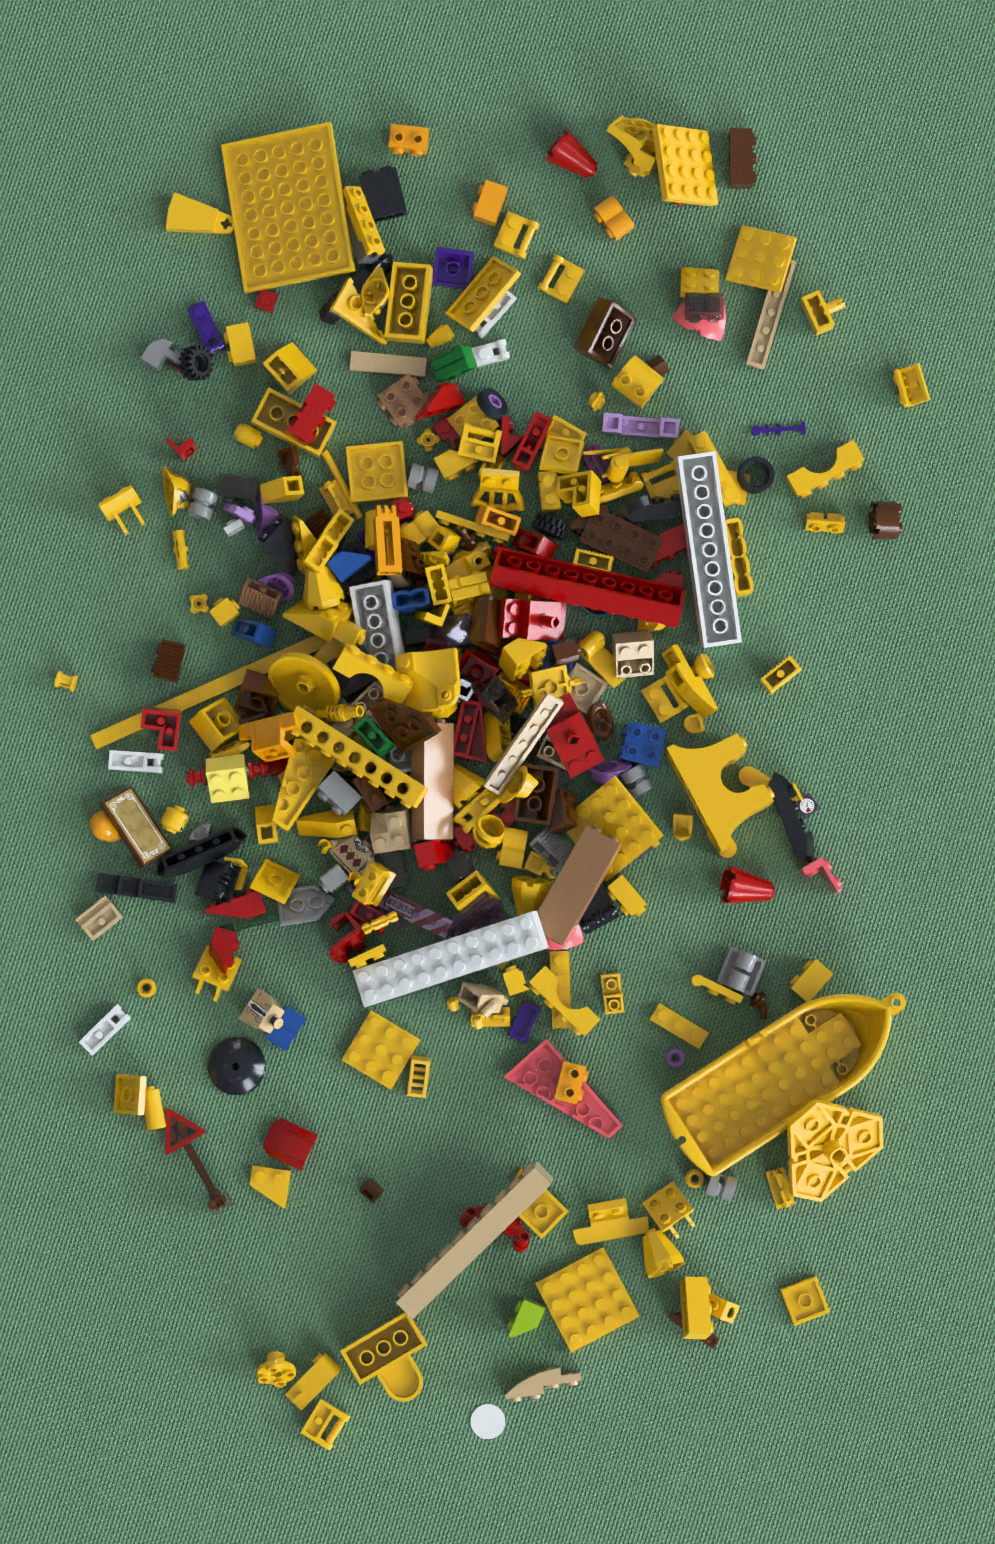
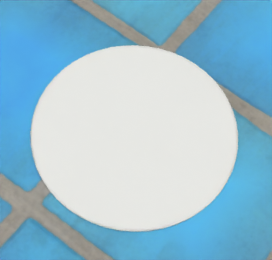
(487, 1421)

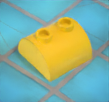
(637, 381)

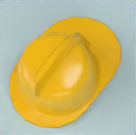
(519, 786)

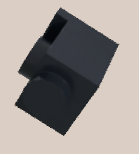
(466, 687)

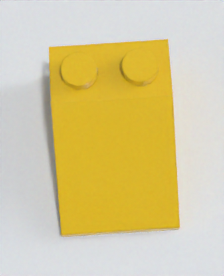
(319, 622)

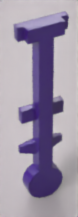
(756, 430)

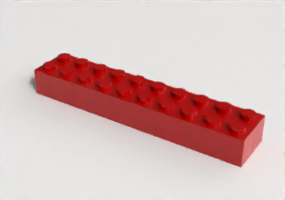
(587, 587)

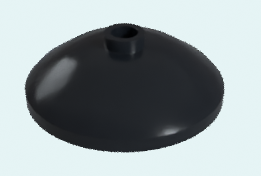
(251, 1064)

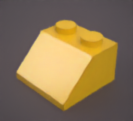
(216, 724)

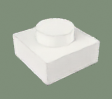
(233, 527)

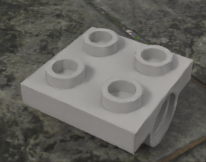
(741, 971)

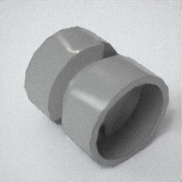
(423, 478)
(202, 504)
(636, 781)
(721, 1186)

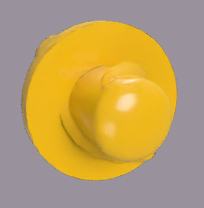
(276, 1370)

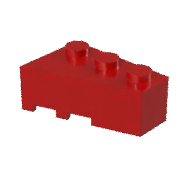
(433, 853)

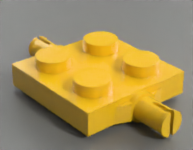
(550, 679)

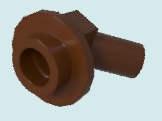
(468, 540)
(248, 717)
(758, 1000)

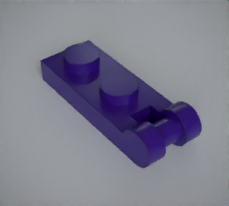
(206, 327)

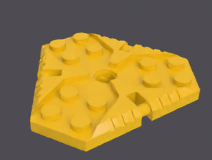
(826, 1139)

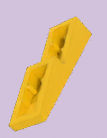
(328, 540)

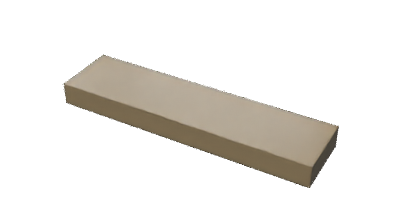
(388, 364)

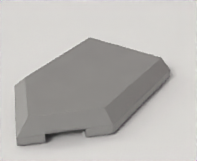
(304, 905)

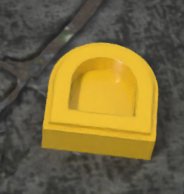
(694, 724)

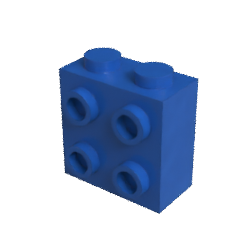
(642, 744)

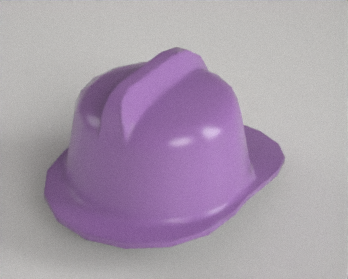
(265, 515)
(282, 582)
(607, 769)

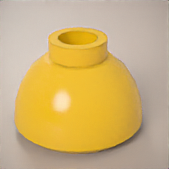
(703, 667)

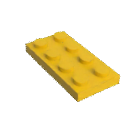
(483, 293)

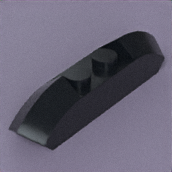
(384, 261)
(659, 507)
(801, 842)
(200, 853)

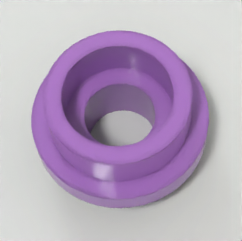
(680, 1061)

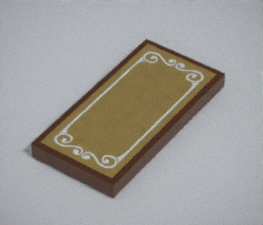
(136, 826)

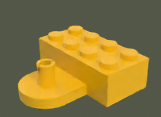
(388, 1355)

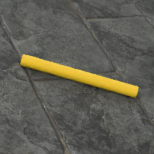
(339, 479)

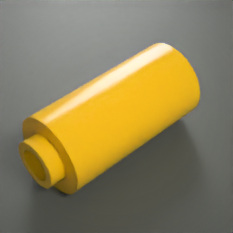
(153, 1109)

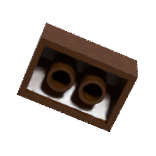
(604, 332)
(539, 805)

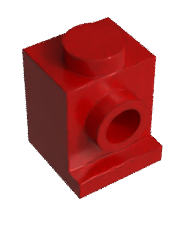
(404, 509)
(463, 840)

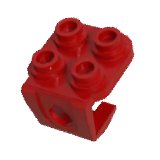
(351, 942)

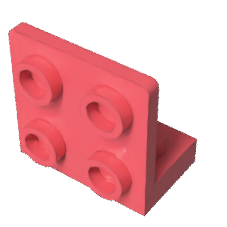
(825, 867)

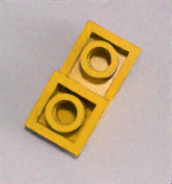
(612, 993)

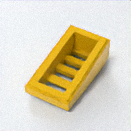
(230, 749)
(418, 1060)

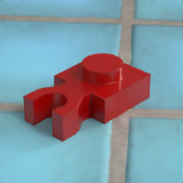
(446, 431)

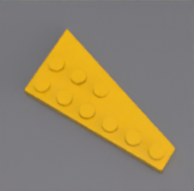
(301, 777)

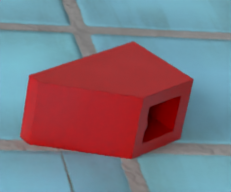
(222, 946)

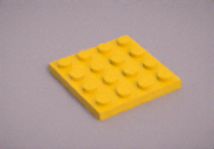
(684, 165)
(621, 816)
(587, 1299)

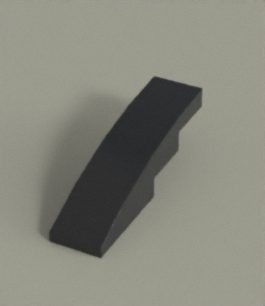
(136, 887)

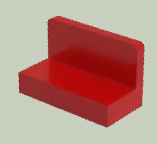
(185, 450)

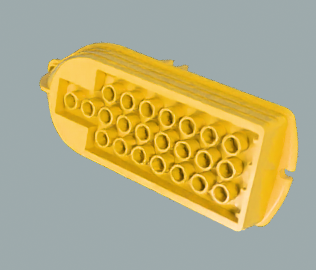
(774, 1074)

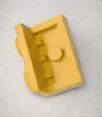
(911, 385)

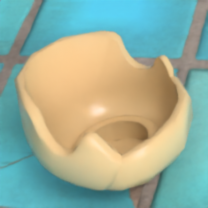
(400, 581)

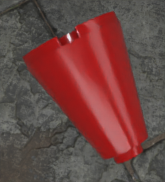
(571, 156)
(744, 887)

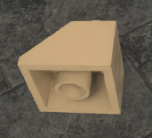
(391, 830)

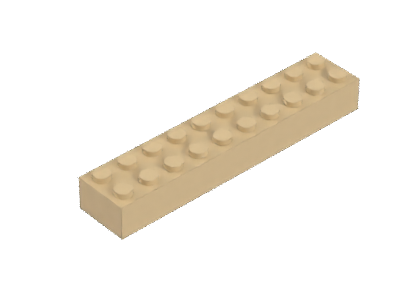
(474, 1240)

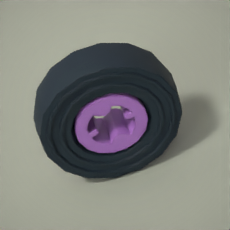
(492, 404)

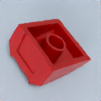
(477, 666)
(289, 1143)

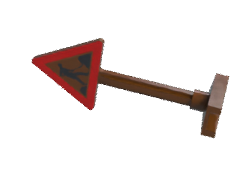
(180, 1134)

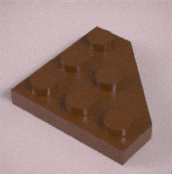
(404, 724)

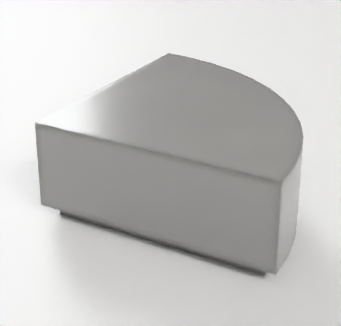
(200, 832)

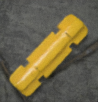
(380, 922)

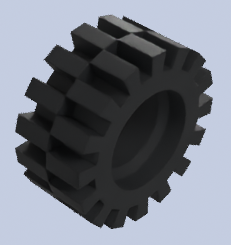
(204, 363)
(550, 526)

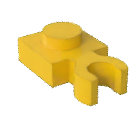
(537, 865)

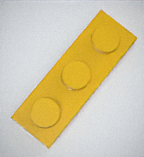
(679, 1026)

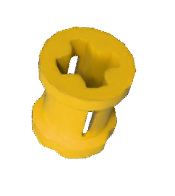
(65, 681)

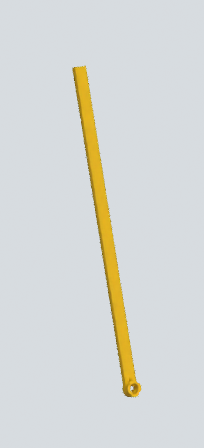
(207, 690)

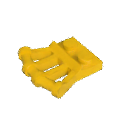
(499, 481)

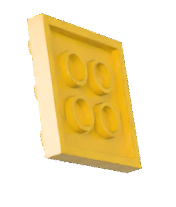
(761, 258)
(376, 472)
(381, 1049)

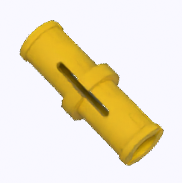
(180, 549)

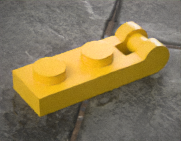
(627, 486)
(478, 807)
(715, 989)

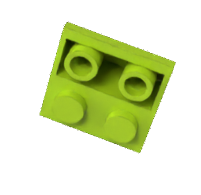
(527, 1317)

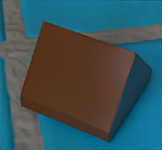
(659, 365)
(371, 1190)

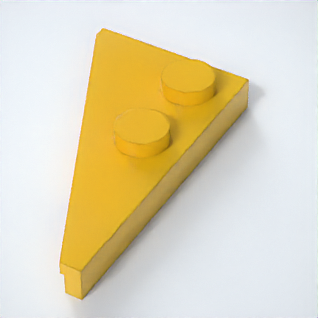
(351, 308)

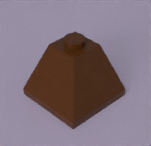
(257, 694)

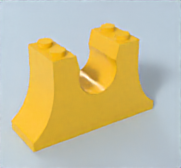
(715, 804)

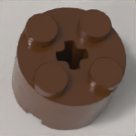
(884, 520)

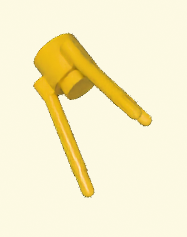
(616, 451)

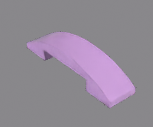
(640, 426)

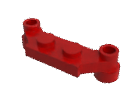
(514, 1230)

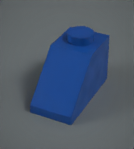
(347, 564)
(254, 632)

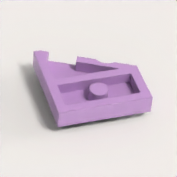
(245, 514)

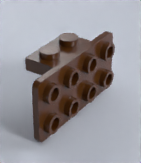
(622, 540)

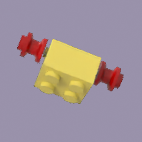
(227, 777)

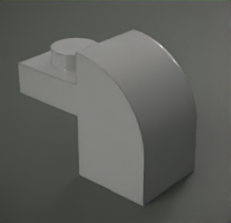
(158, 352)

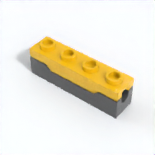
(362, 228)

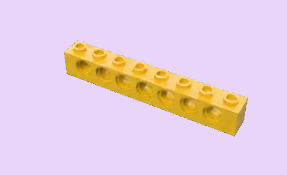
(416, 790)

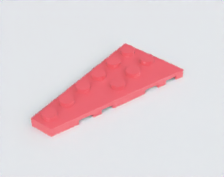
(540, 1075)

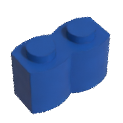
(409, 602)
(291, 1025)

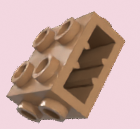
(402, 401)

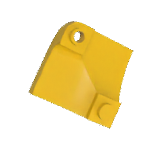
(638, 138)
(464, 566)
(434, 678)

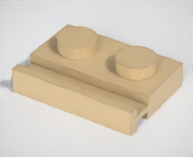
(99, 918)

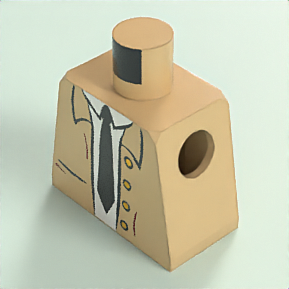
(262, 1012)

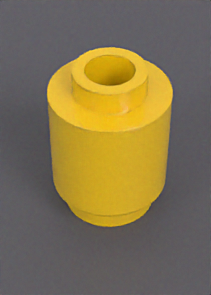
(248, 435)

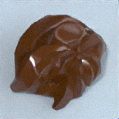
(600, 720)

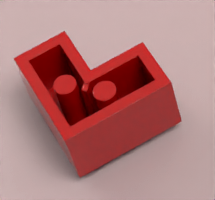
(165, 721)

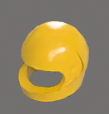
(488, 831)

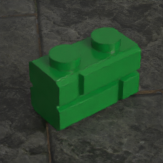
(453, 364)
(374, 736)

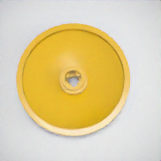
(302, 681)

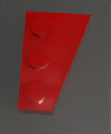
(311, 415)
(470, 733)

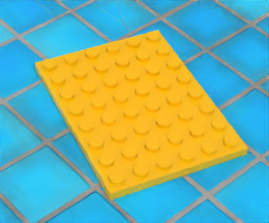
(288, 207)

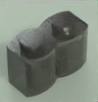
(704, 306)

